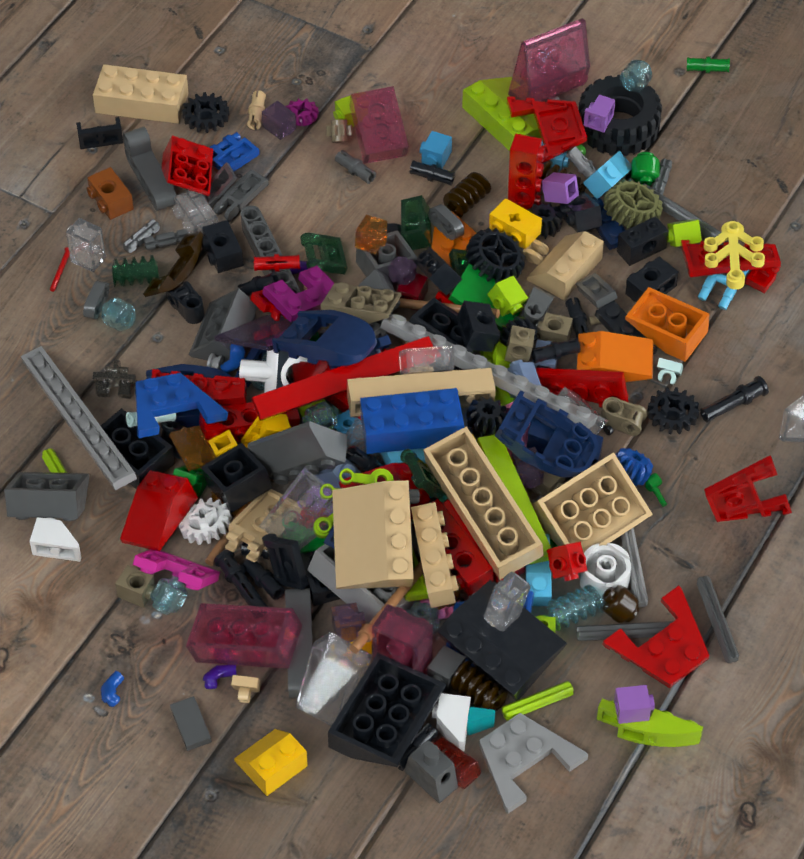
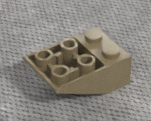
(361, 302)

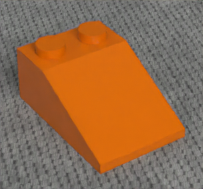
(669, 322)
(616, 353)

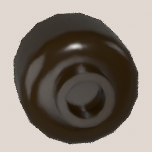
(620, 604)

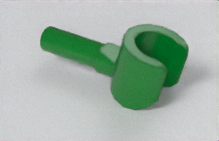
(652, 485)

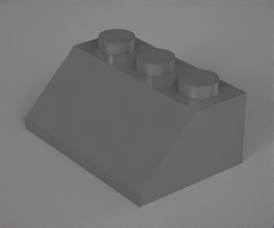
(221, 316)
(47, 495)

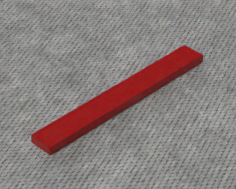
(330, 382)

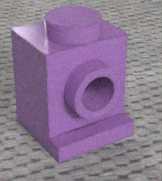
(599, 113)

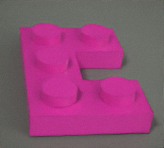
(192, 574)

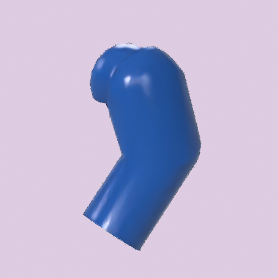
(236, 354)
(108, 689)

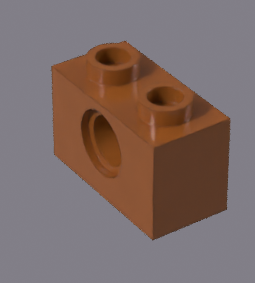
(110, 193)

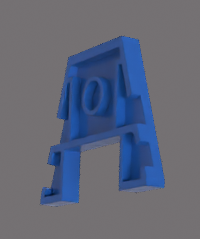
(168, 396)

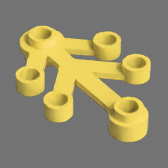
(732, 232)

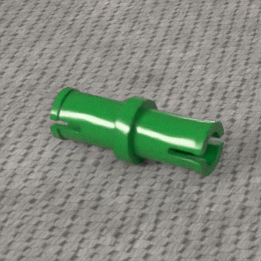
(708, 64)

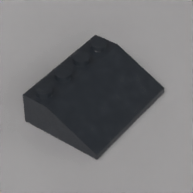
(509, 656)
(384, 712)

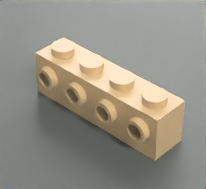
(433, 555)

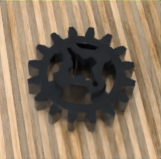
(205, 112)
(673, 410)

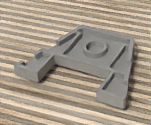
(518, 747)

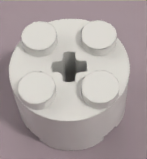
(606, 567)

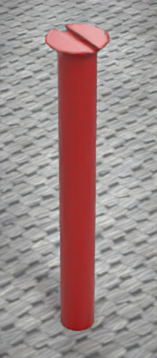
(60, 269)

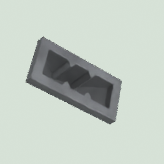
(220, 183)

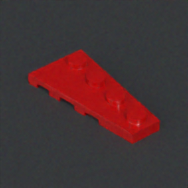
(695, 259)
(588, 384)
(220, 388)

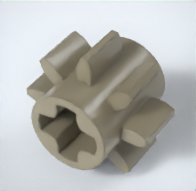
(339, 131)

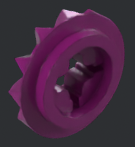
(306, 117)

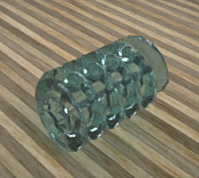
(575, 604)

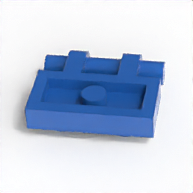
(236, 152)

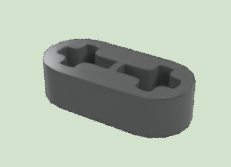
(446, 222)
(96, 300)

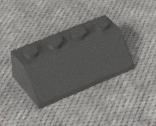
(299, 448)

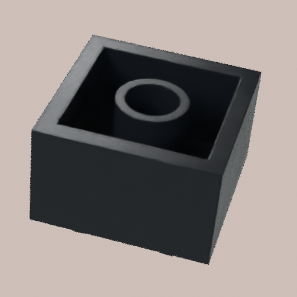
(236, 477)

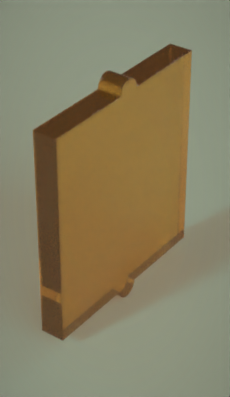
(192, 447)

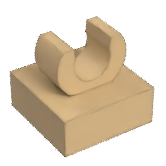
(245, 686)

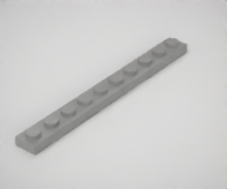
(502, 377)
(79, 418)

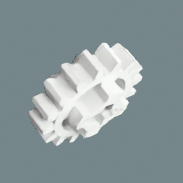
(205, 521)

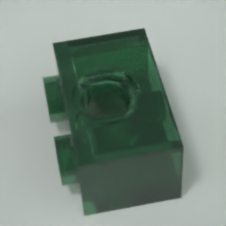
(415, 222)

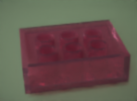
(552, 63)

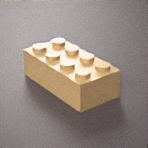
(140, 93)

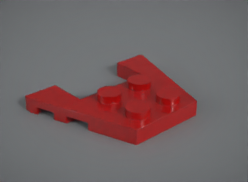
(557, 123)
(737, 494)
(670, 652)

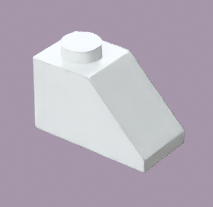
(54, 540)
(452, 718)

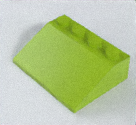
(488, 106)

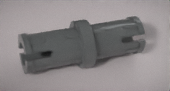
(355, 166)

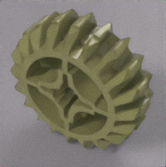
(631, 203)

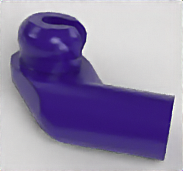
(218, 672)

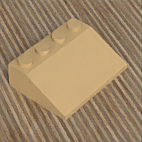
(592, 506)
(373, 535)

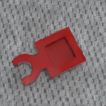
(762, 278)
(265, 305)

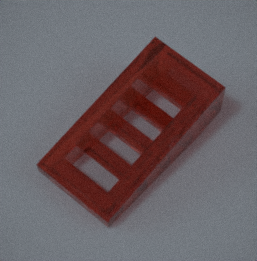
(469, 767)

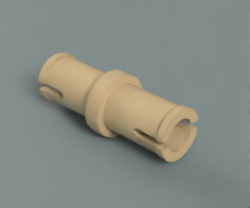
(255, 110)

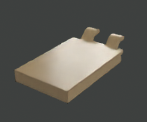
(246, 525)

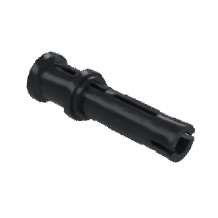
(743, 395)
(236, 575)

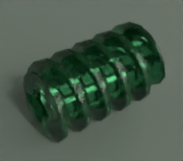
(134, 271)

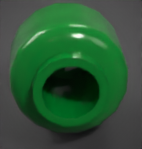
(645, 168)

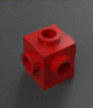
(567, 561)

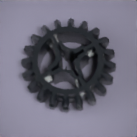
(492, 251)

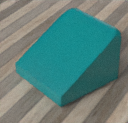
(480, 720)

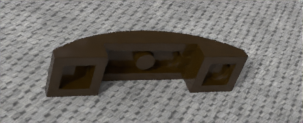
(189, 251)

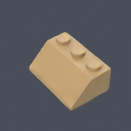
(568, 264)

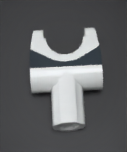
(272, 371)

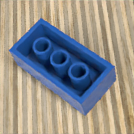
(409, 419)

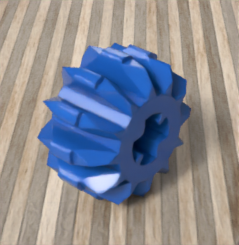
(635, 464)

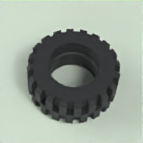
(623, 134)

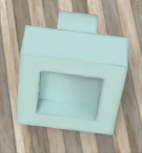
(669, 367)

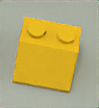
(273, 760)

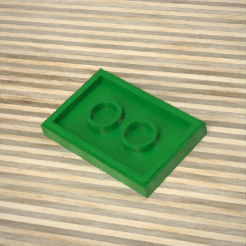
(475, 289)

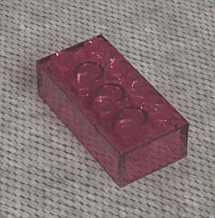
(244, 635)

